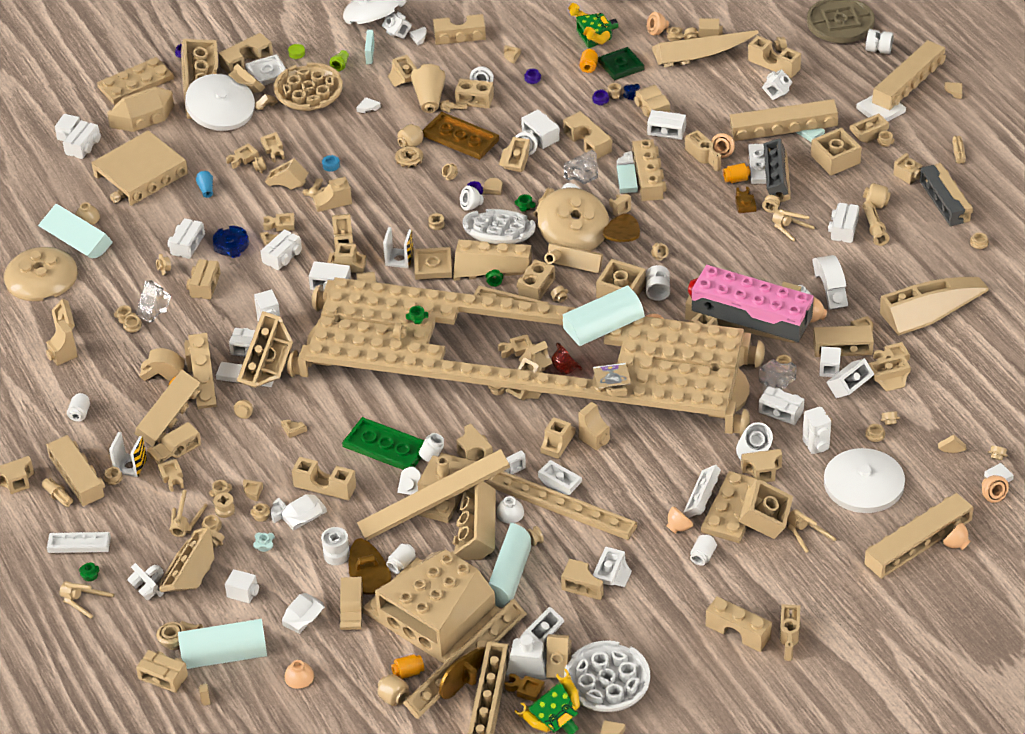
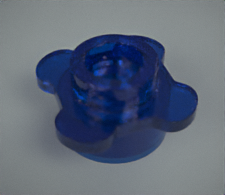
(630, 91)

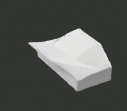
(559, 478)
(303, 511)
(612, 568)
(302, 612)

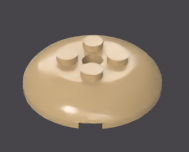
(308, 86)
(560, 228)
(40, 273)

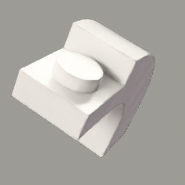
(833, 280)

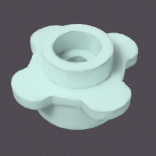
(263, 541)

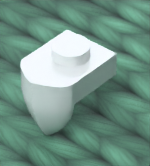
(409, 480)

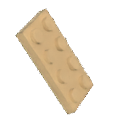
(135, 80)
(725, 511)

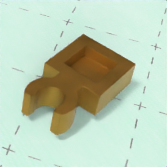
(744, 201)
(528, 688)

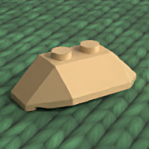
(141, 109)
(266, 352)
(189, 563)

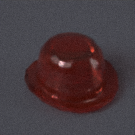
(563, 361)

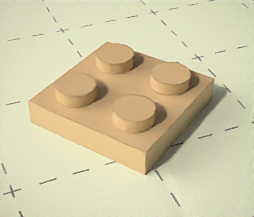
(432, 263)

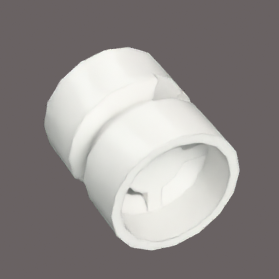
(879, 41)
(657, 282)
(335, 546)

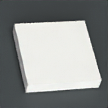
(266, 69)
(870, 109)

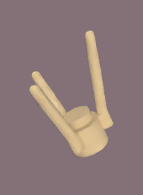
(783, 218)
(800, 521)
(180, 524)
(73, 591)

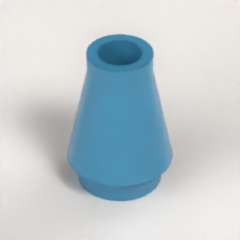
(205, 183)

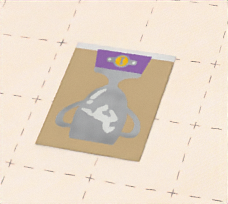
(612, 375)

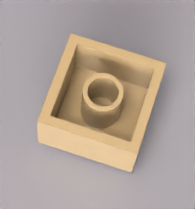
(836, 151)
(618, 275)
(766, 509)

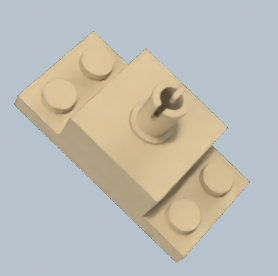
(436, 470)

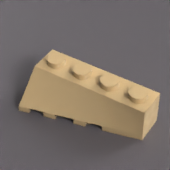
(480, 257)
(476, 523)

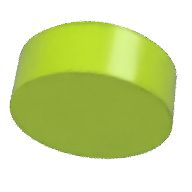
(296, 51)

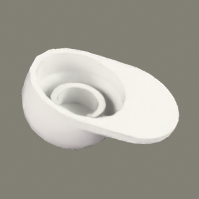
(754, 439)

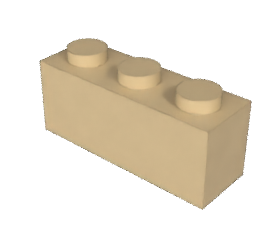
(851, 339)

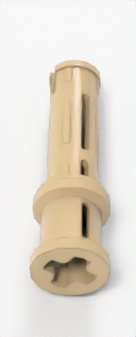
(876, 227)

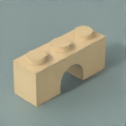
(471, 30)
(253, 47)
(762, 54)
(581, 127)
(308, 476)
(753, 628)

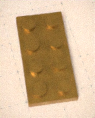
(460, 135)

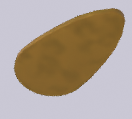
(622, 229)
(369, 564)
(461, 672)

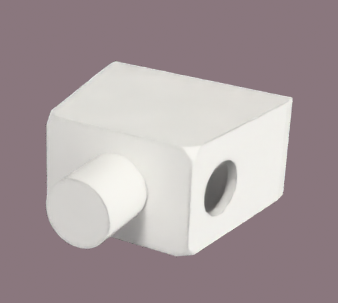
(527, 658)

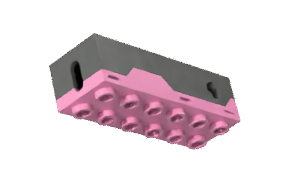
(751, 303)

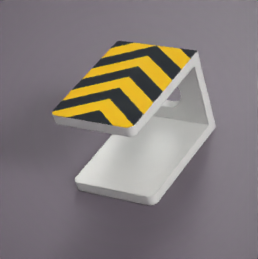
(390, 252)
(120, 457)

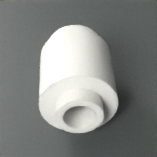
(78, 407)
(431, 446)
(703, 549)
(401, 558)

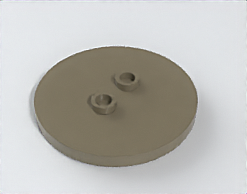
(840, 20)

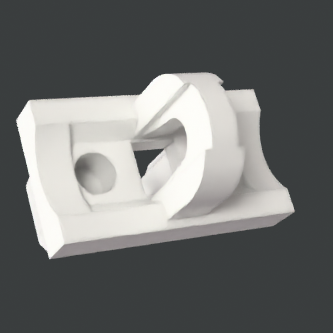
(150, 587)

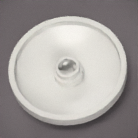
(219, 102)
(864, 480)

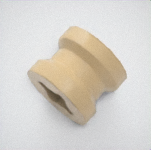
(224, 505)

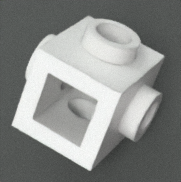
(396, 25)
(777, 84)

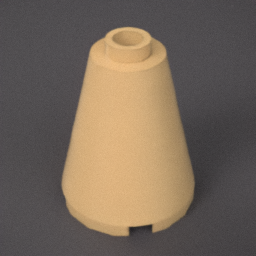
(428, 85)

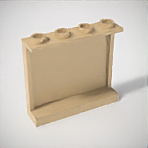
(141, 166)

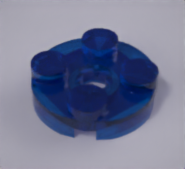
(233, 249)

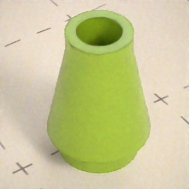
(339, 61)

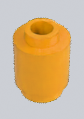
(588, 61)
(736, 173)
(408, 666)

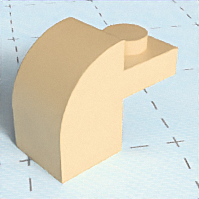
(342, 229)
(162, 361)

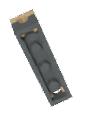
(777, 170)
(945, 194)

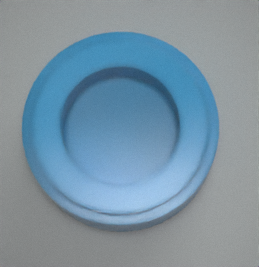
(331, 163)

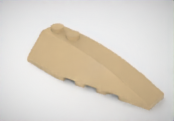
(692, 49)
(197, 60)

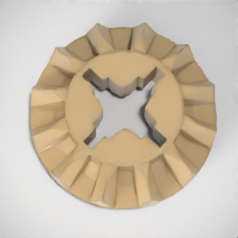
(411, 152)

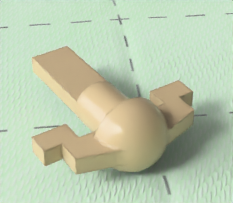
(446, 106)
(315, 188)

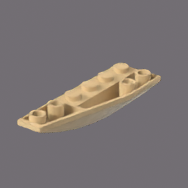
(928, 302)

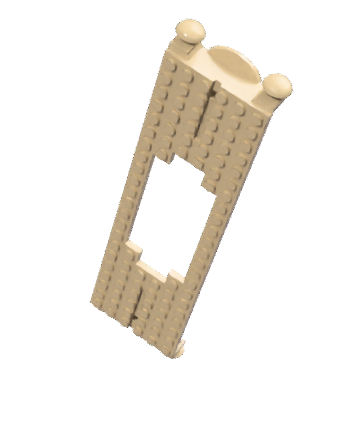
(666, 359)

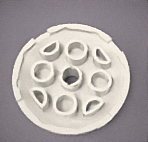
(369, 10)
(498, 226)
(605, 661)

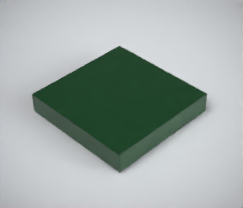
(621, 63)

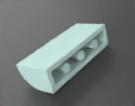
(75, 232)
(603, 315)
(510, 564)
(222, 643)

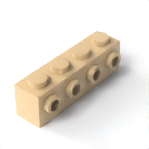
(648, 170)
(167, 408)
(75, 470)

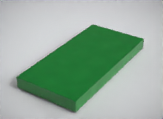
(384, 444)

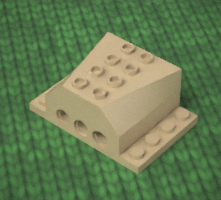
(435, 604)

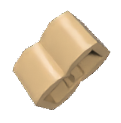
(651, 99)

